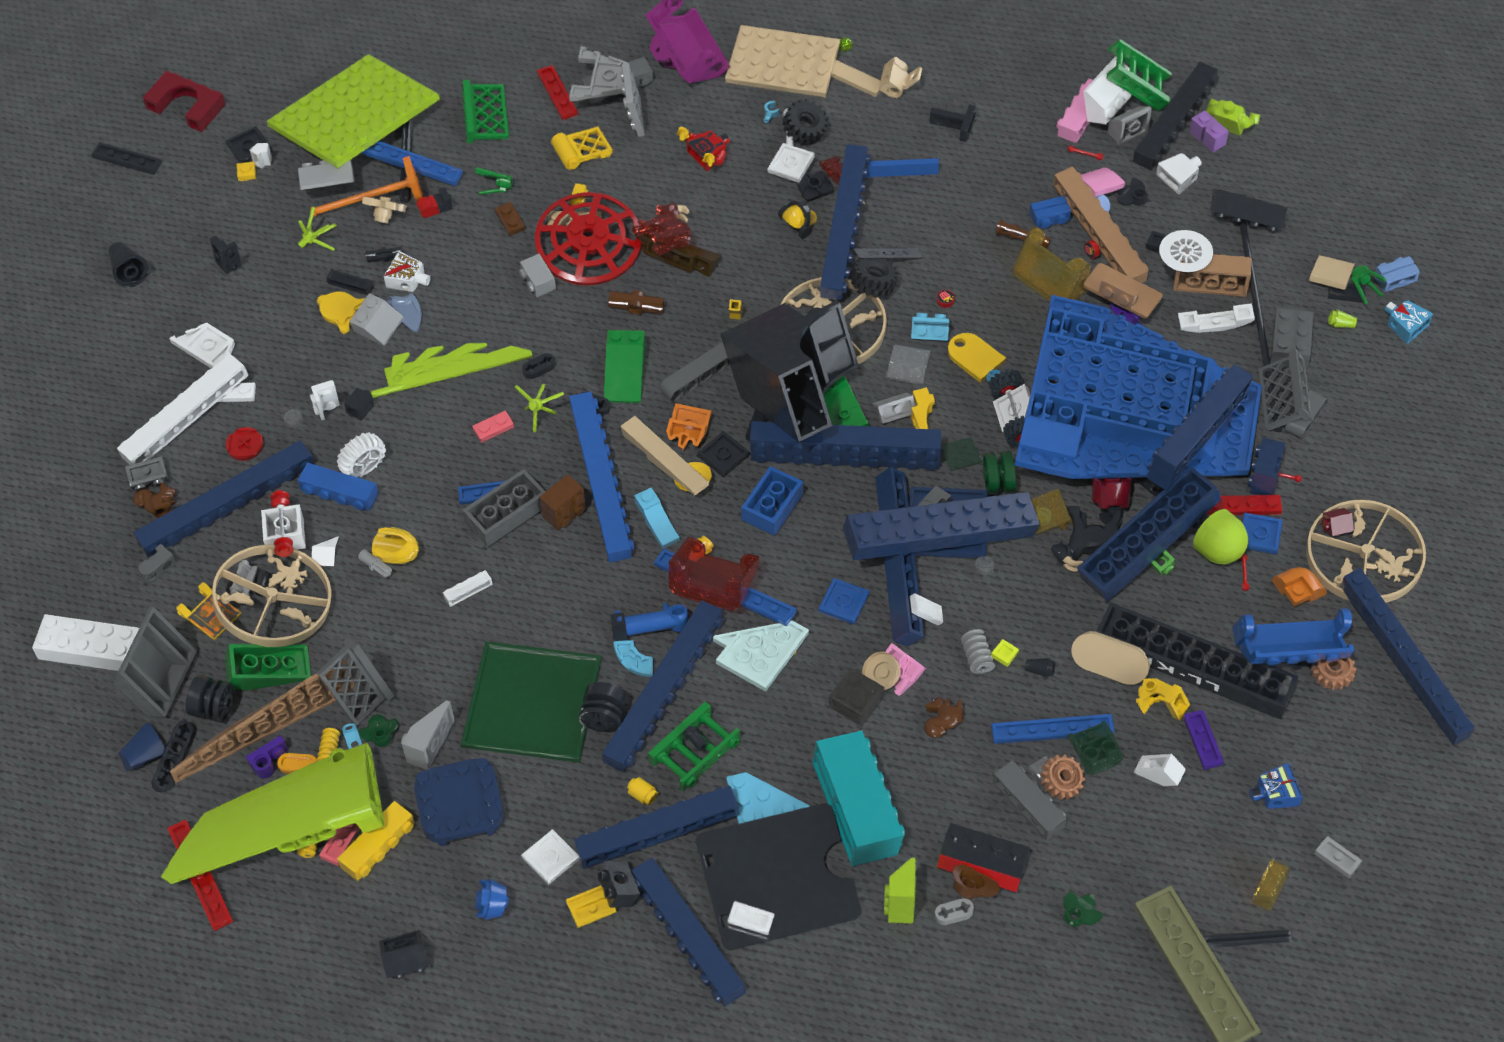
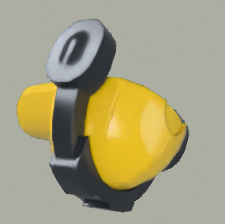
(798, 216)

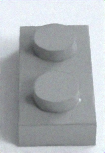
(1338, 857)

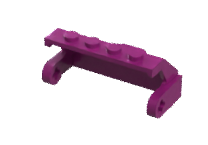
(685, 43)

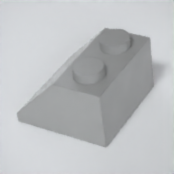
(1130, 124)
(376, 320)

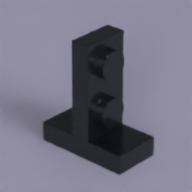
(954, 120)

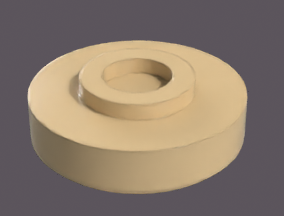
(882, 669)

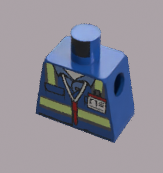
(1277, 788)

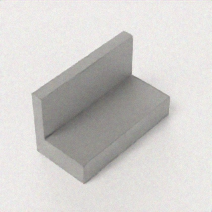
(894, 407)

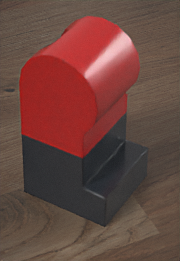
(434, 204)

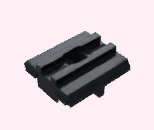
(808, 188)

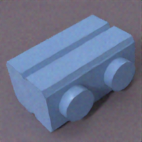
(1397, 273)

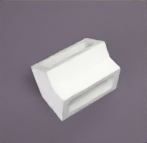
(261, 154)

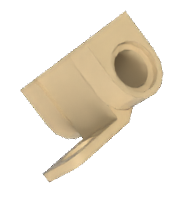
(896, 78)

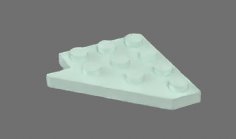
(760, 651)

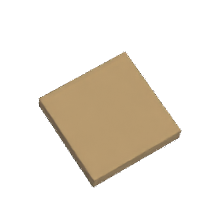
(1331, 272)

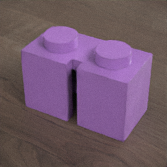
(1214, 135)

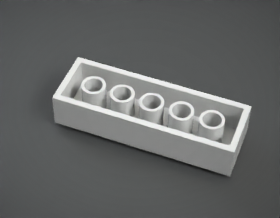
(83, 642)

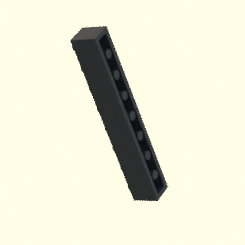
(1175, 116)

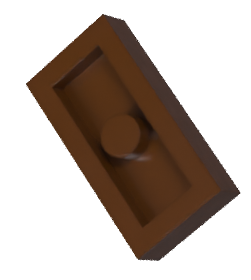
(510, 219)

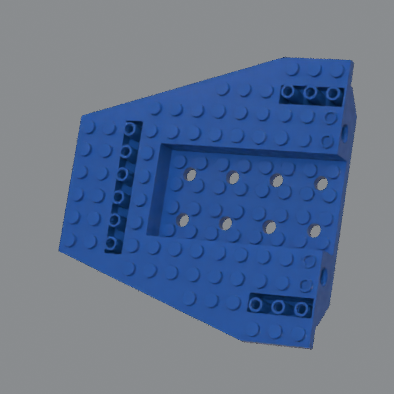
(1099, 431)

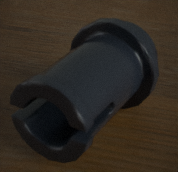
(263, 579)
(694, 736)

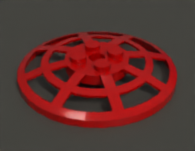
(587, 245)

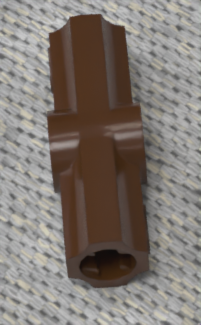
(636, 302)

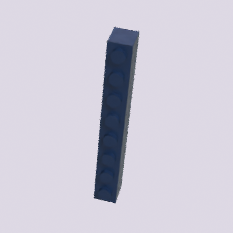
(657, 826)
(688, 932)

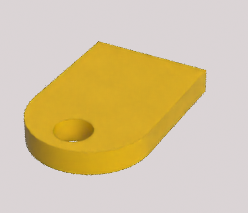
(975, 356)

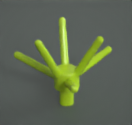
(310, 236)
(537, 404)

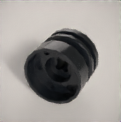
(209, 698)
(602, 707)

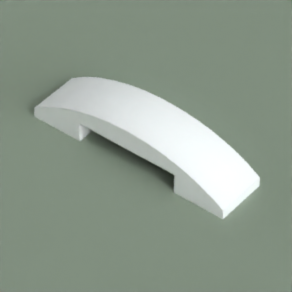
(1217, 321)

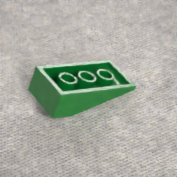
(624, 366)
(261, 666)

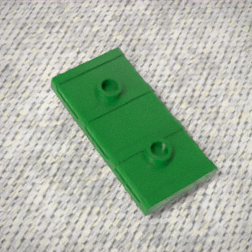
(843, 405)

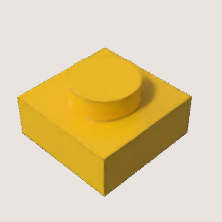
(246, 171)

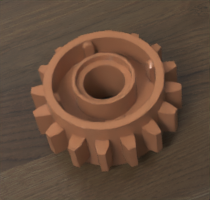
(1336, 678)
(1071, 773)

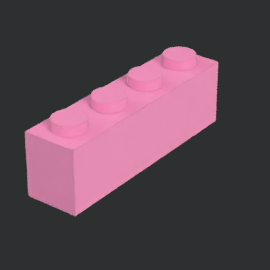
(1075, 117)

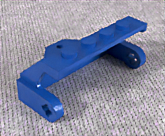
(1293, 640)

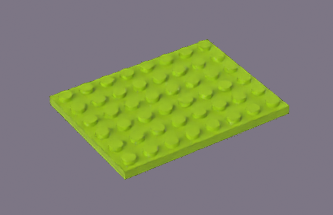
(352, 110)

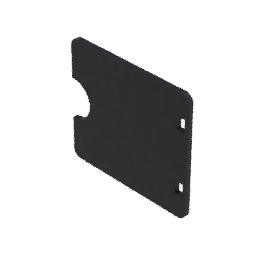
(778, 869)

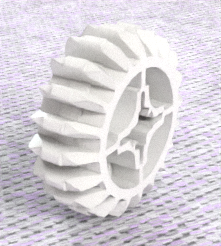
(361, 455)

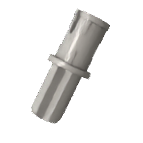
(374, 563)

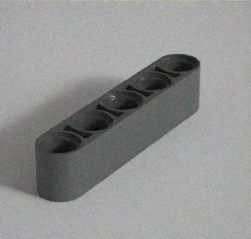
(695, 373)

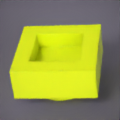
(1005, 653)

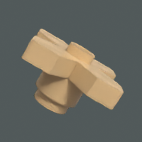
(383, 208)

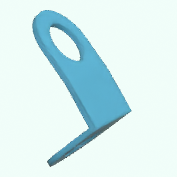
(351, 734)

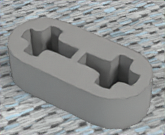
(954, 910)

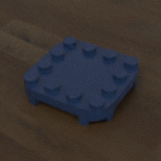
(458, 800)

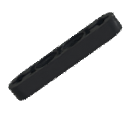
(169, 754)

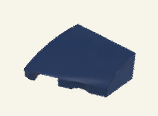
(141, 748)

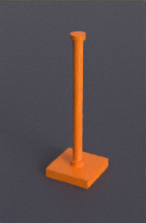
(410, 181)

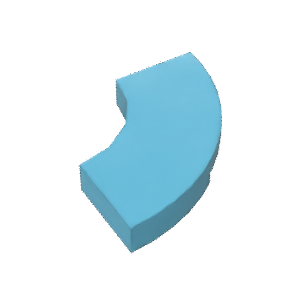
(632, 659)

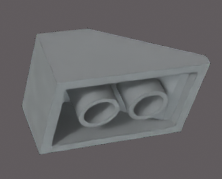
(427, 736)

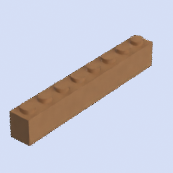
(1099, 225)

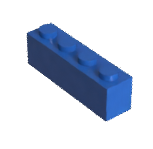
(338, 487)

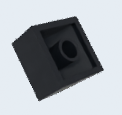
(403, 954)

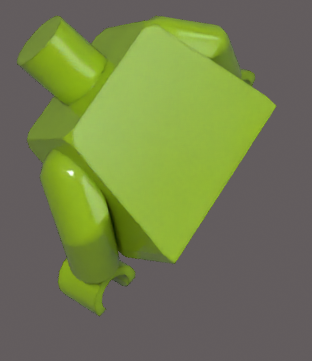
(1231, 116)

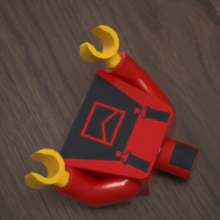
(705, 147)

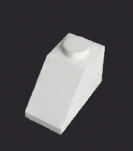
(1160, 769)

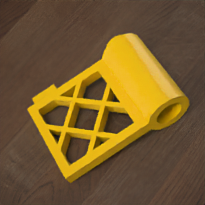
(569, 152)

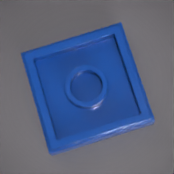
(1262, 532)
(843, 601)

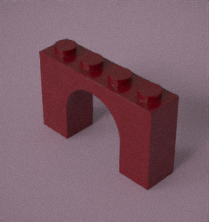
(173, 86)

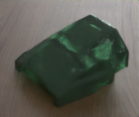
(1096, 748)

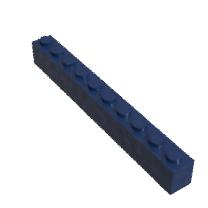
(844, 222)
(223, 498)
(899, 568)
(1407, 657)
(662, 687)

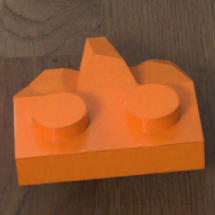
(688, 425)

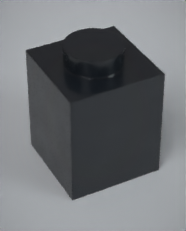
(359, 404)

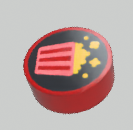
(1092, 249)
(945, 298)

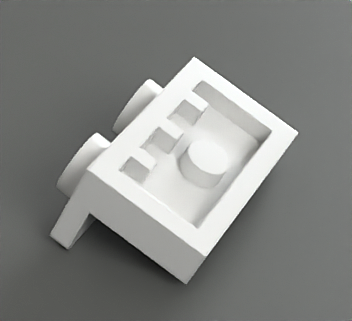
(324, 398)

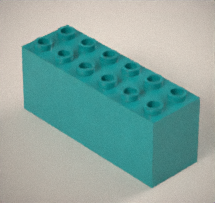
(858, 798)

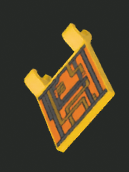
(204, 615)

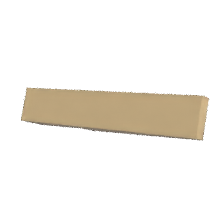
(663, 456)

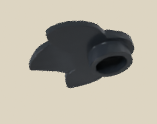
(1133, 194)

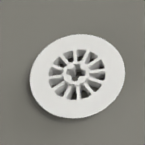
(1173, 250)

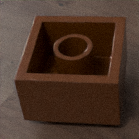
(562, 502)

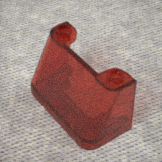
(710, 578)

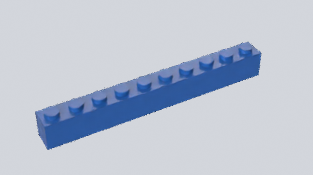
(600, 477)

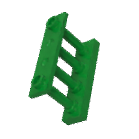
(1131, 82)
(674, 741)

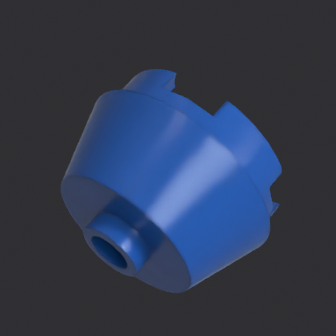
(491, 899)

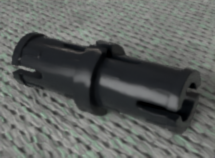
(383, 254)

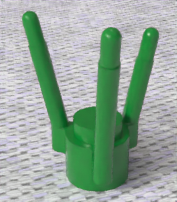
(503, 180)
(1361, 275)

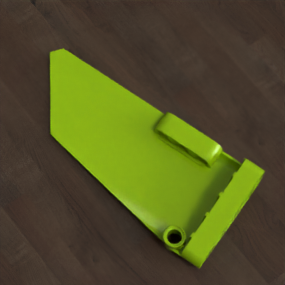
(285, 814)

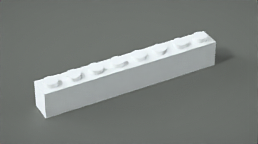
(183, 411)

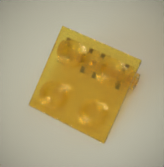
(1051, 511)

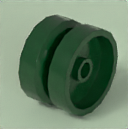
(999, 472)

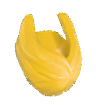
(394, 545)

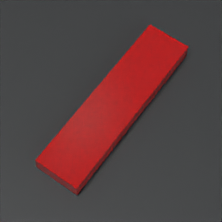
(557, 92)

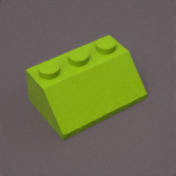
(901, 894)

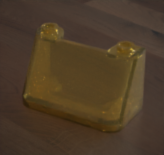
(1047, 272)

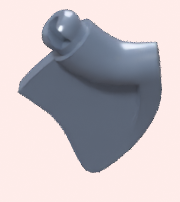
(409, 309)

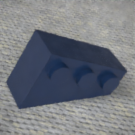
(1266, 467)

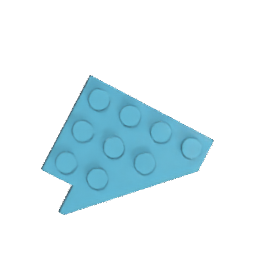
(759, 799)

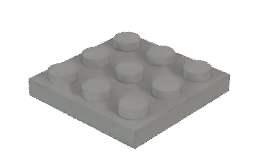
(632, 100)

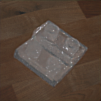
(908, 364)

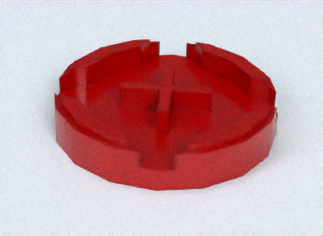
(244, 444)

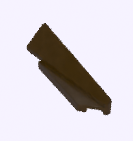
(684, 258)

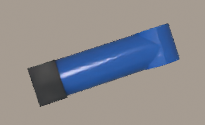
(670, 618)

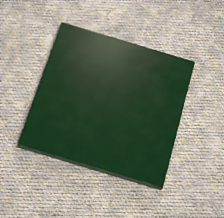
(529, 701)

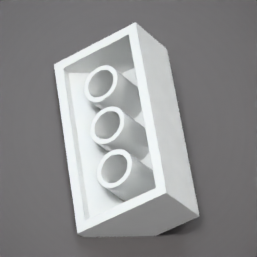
(1104, 97)

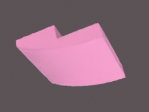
(1102, 181)

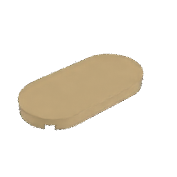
(1110, 657)

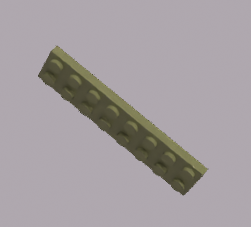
(1196, 967)

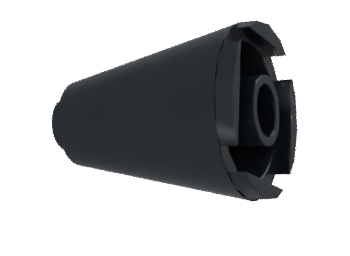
(126, 265)

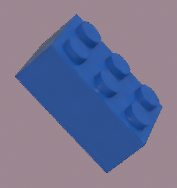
(772, 500)

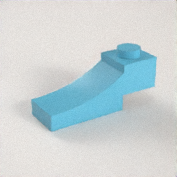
(656, 518)

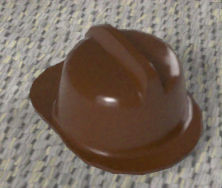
(972, 883)

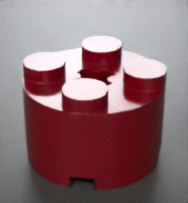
(1111, 492)

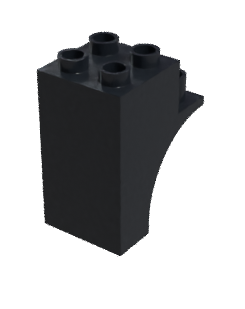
(789, 362)

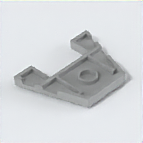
(605, 78)

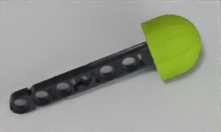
(1218, 537)

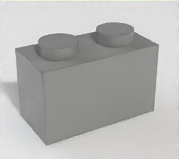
(537, 275)

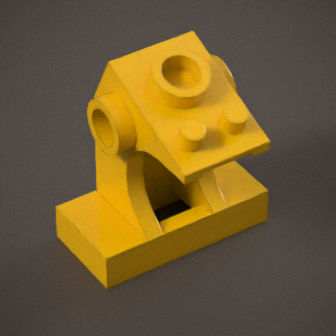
(1172, 696)

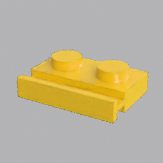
(589, 906)

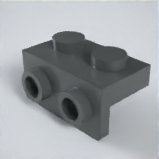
(146, 473)

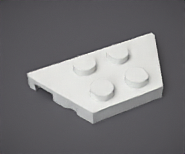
(205, 344)

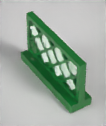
(472, 124)

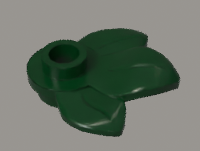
(379, 730)
(1081, 907)

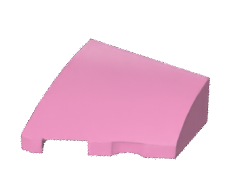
(910, 669)

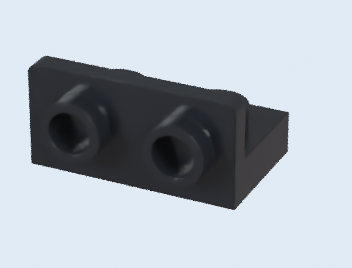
(225, 255)

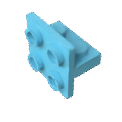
(930, 327)

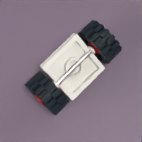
(1010, 403)

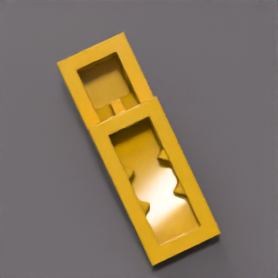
(923, 406)

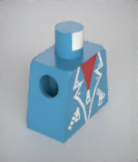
(1408, 320)

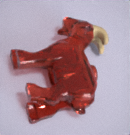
(666, 228)

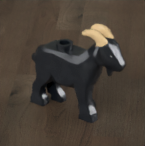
(1086, 537)

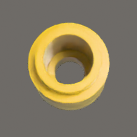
(642, 791)

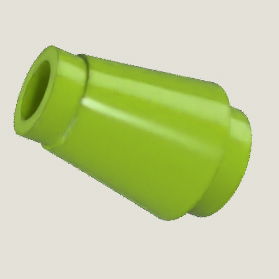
(1341, 319)

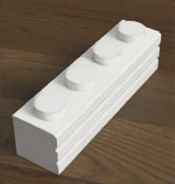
(467, 588)

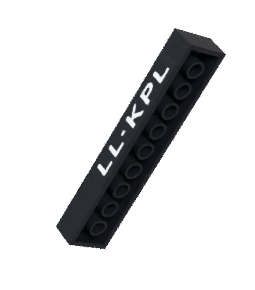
(1202, 661)

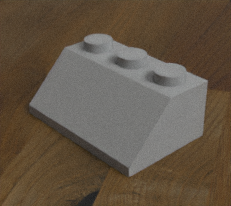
(324, 174)

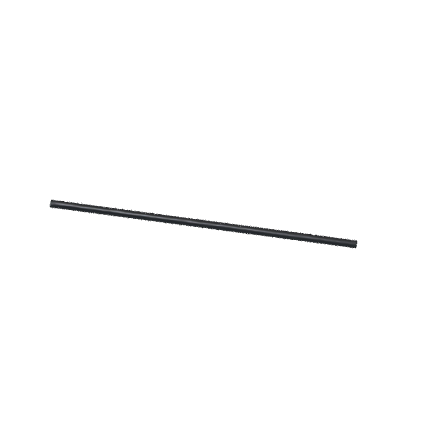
(1258, 313)

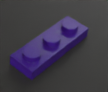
(1203, 739)

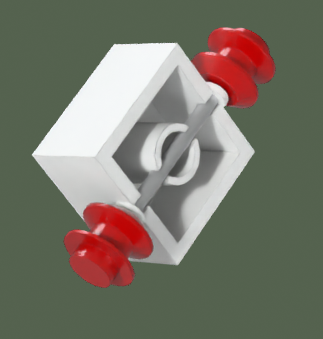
(283, 525)

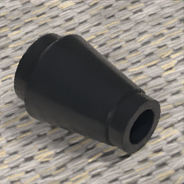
(1043, 666)

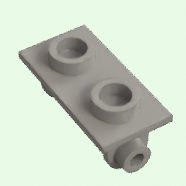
(244, 571)

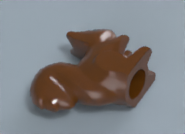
(157, 503)
(947, 718)

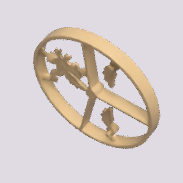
(859, 319)
(1393, 567)
(271, 594)

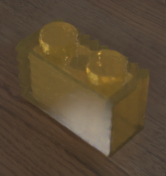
(1270, 885)

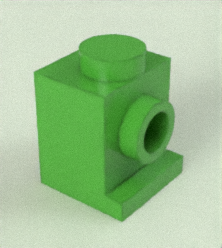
(1165, 569)

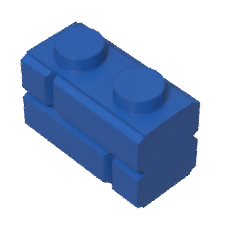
(1050, 212)

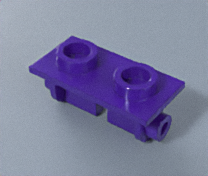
(1130, 316)

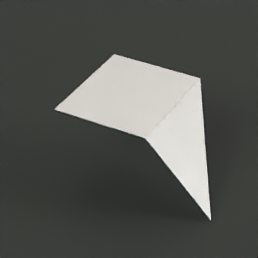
(325, 552)

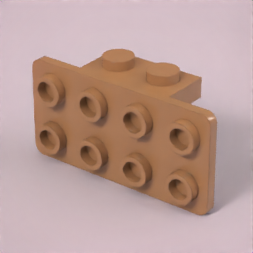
(1122, 290)

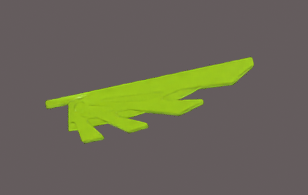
(456, 363)

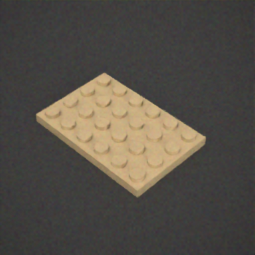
(782, 61)

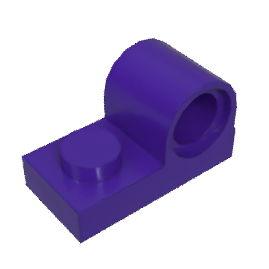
(264, 755)

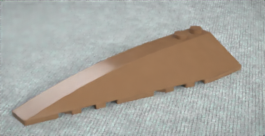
(277, 714)

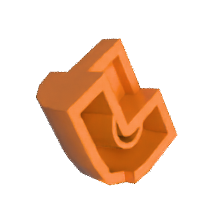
(1299, 585)

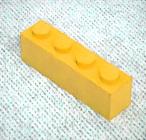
(372, 846)

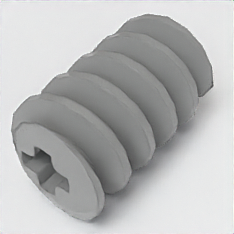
(977, 651)

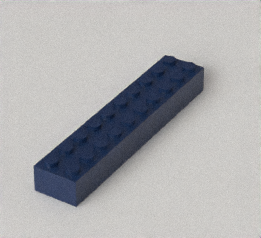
(849, 446)
(940, 525)

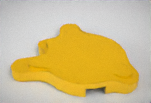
(339, 309)

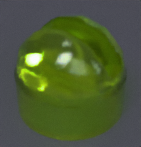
(845, 44)

